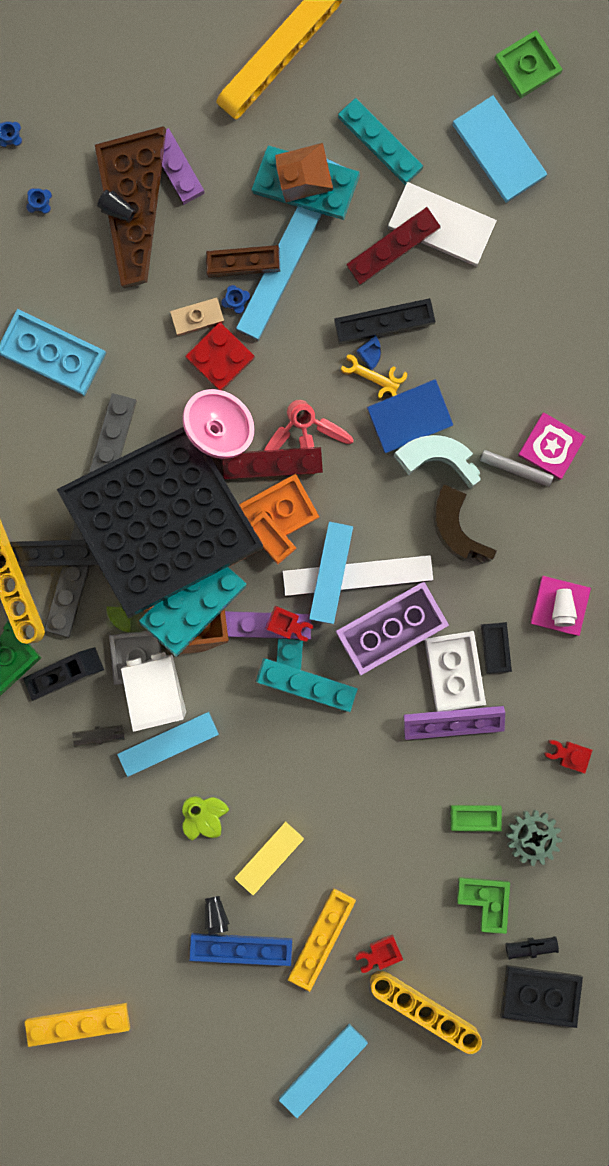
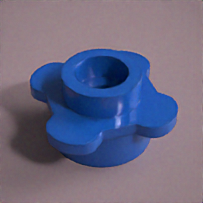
(9, 127)
(34, 195)
(232, 292)

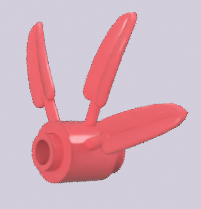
(303, 422)

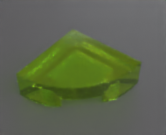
(119, 618)

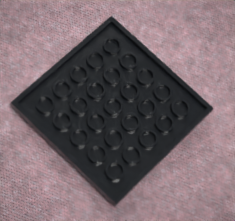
(159, 521)

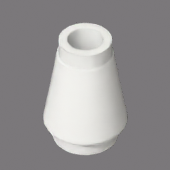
(564, 608)

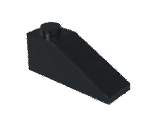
(63, 673)

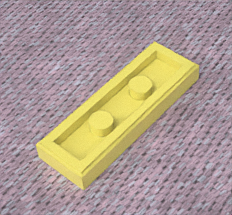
(269, 858)

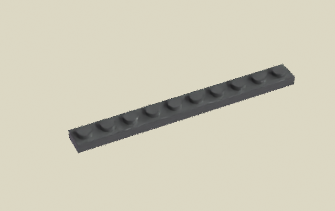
(73, 578)

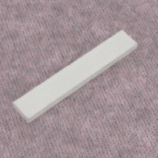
(363, 575)

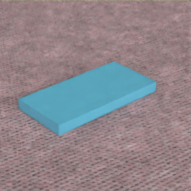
(499, 149)
(51, 352)

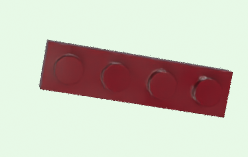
(393, 246)
(274, 463)

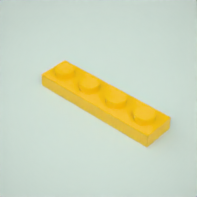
(77, 1024)

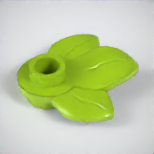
(206, 819)

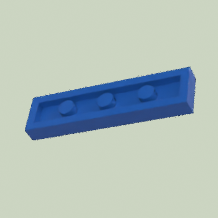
(241, 949)

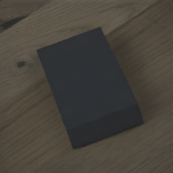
(496, 648)

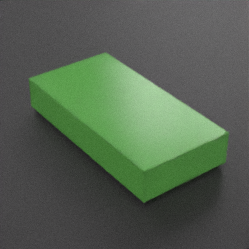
(476, 818)

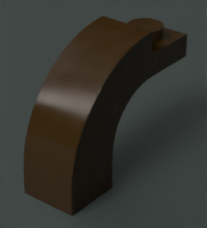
(449, 530)

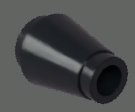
(115, 206)
(215, 916)

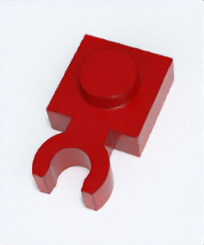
(285, 622)
(573, 755)
(384, 953)

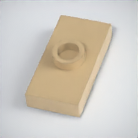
(197, 316)

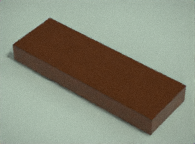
(243, 261)

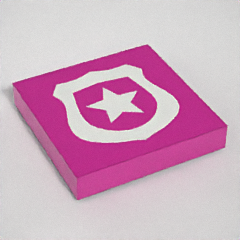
(551, 446)

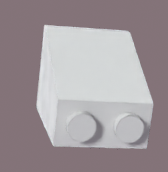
(153, 691)

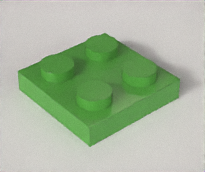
(528, 64)

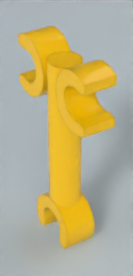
(390, 385)

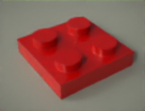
(220, 357)

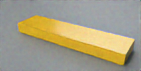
(321, 939)

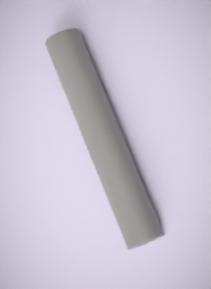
(516, 468)

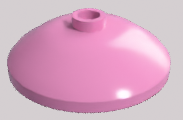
(224, 416)

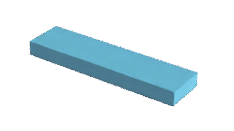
(331, 573)
(168, 744)
(323, 1070)

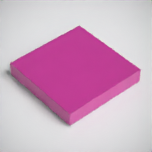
(545, 603)

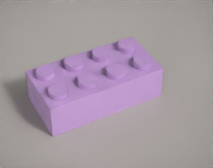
(392, 628)

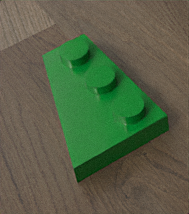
(15, 658)

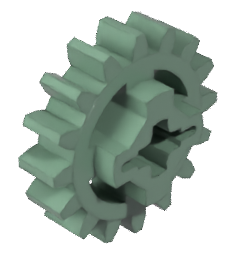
(538, 847)

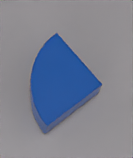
(370, 353)

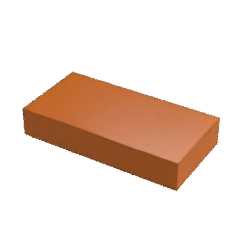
(272, 538)

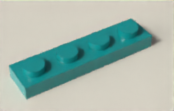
(380, 141)
(306, 685)

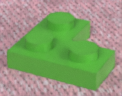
(492, 896)

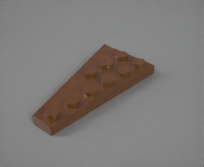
(133, 171)

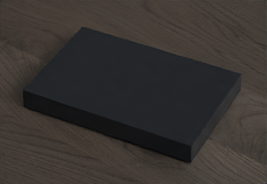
(541, 996)

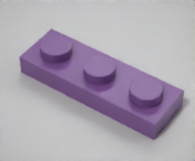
(179, 171)

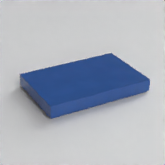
(409, 415)

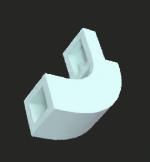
(438, 449)

